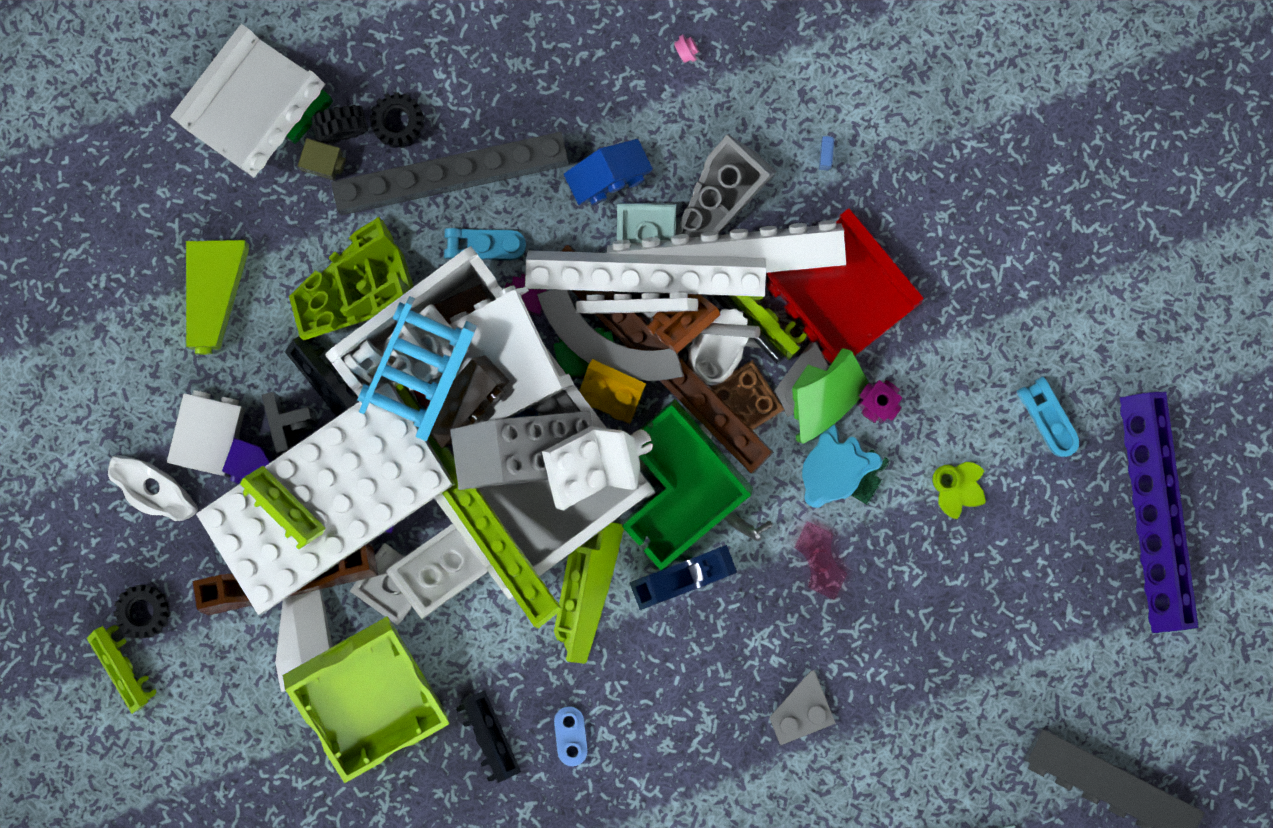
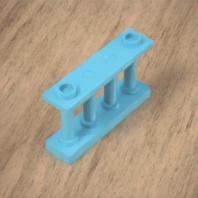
(434, 392)

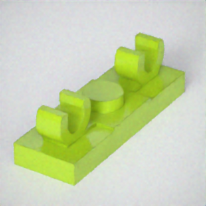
(767, 321)
(282, 506)
(119, 668)

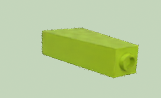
(211, 289)

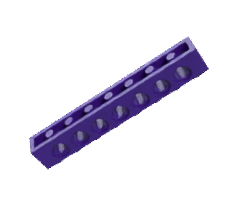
(1169, 522)

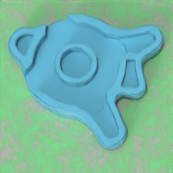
(835, 468)

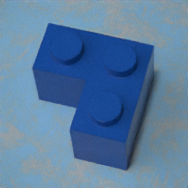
(608, 171)

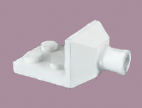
(592, 462)

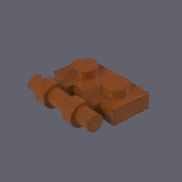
(681, 327)

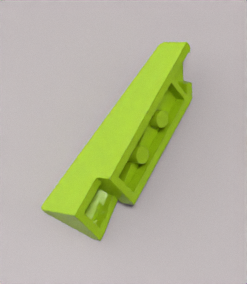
(585, 591)

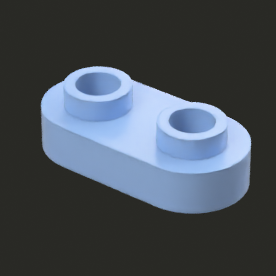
(570, 736)

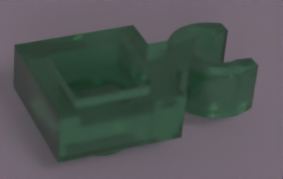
(869, 484)

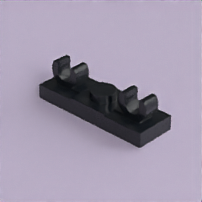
(320, 375)
(490, 737)

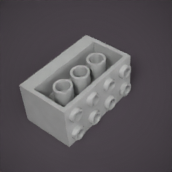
(510, 448)

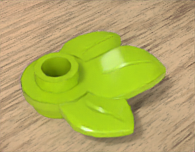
(962, 490)

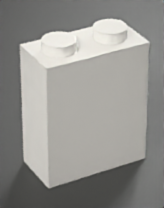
(205, 432)

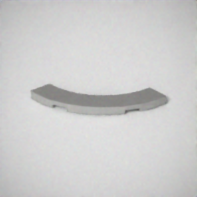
(591, 345)

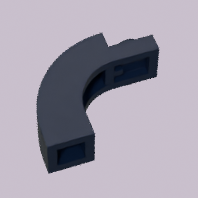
(683, 577)

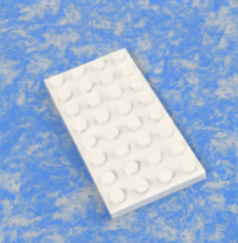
(351, 476)

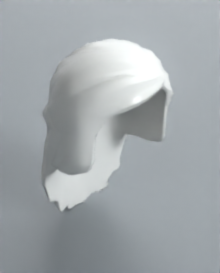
(718, 355)

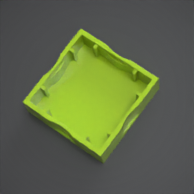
(365, 699)

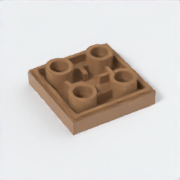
(749, 395)

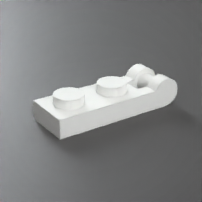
(366, 361)

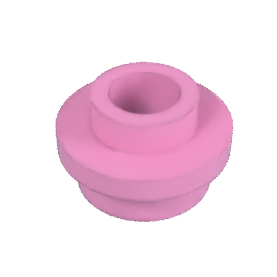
(686, 48)

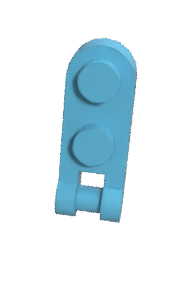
(486, 243)
(1050, 418)

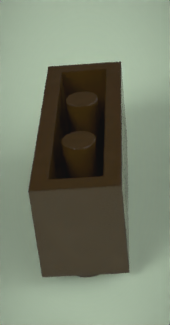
(468, 398)

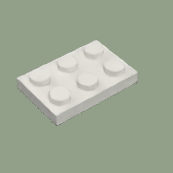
(437, 571)

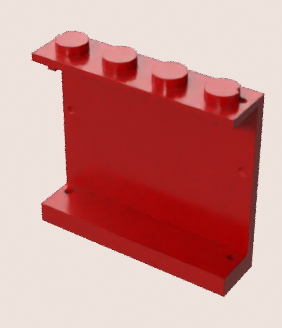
(847, 302)

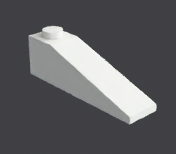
(302, 632)

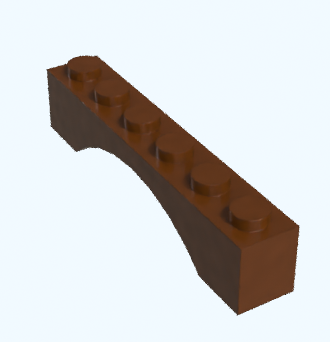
(224, 593)

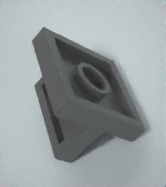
(282, 423)

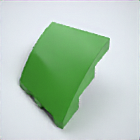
(827, 395)

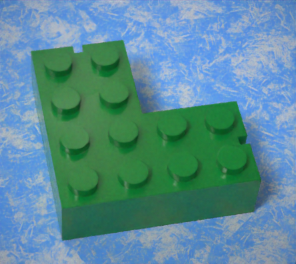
(696, 491)

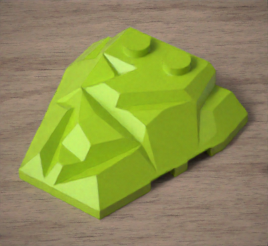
(355, 284)

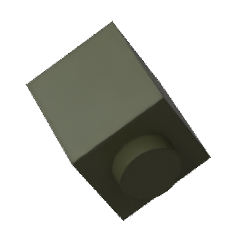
(321, 159)

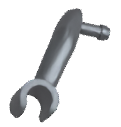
(745, 528)

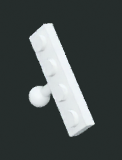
(648, 305)

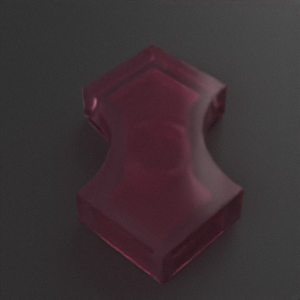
(816, 548)

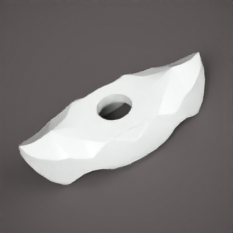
(131, 477)

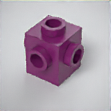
(872, 409)

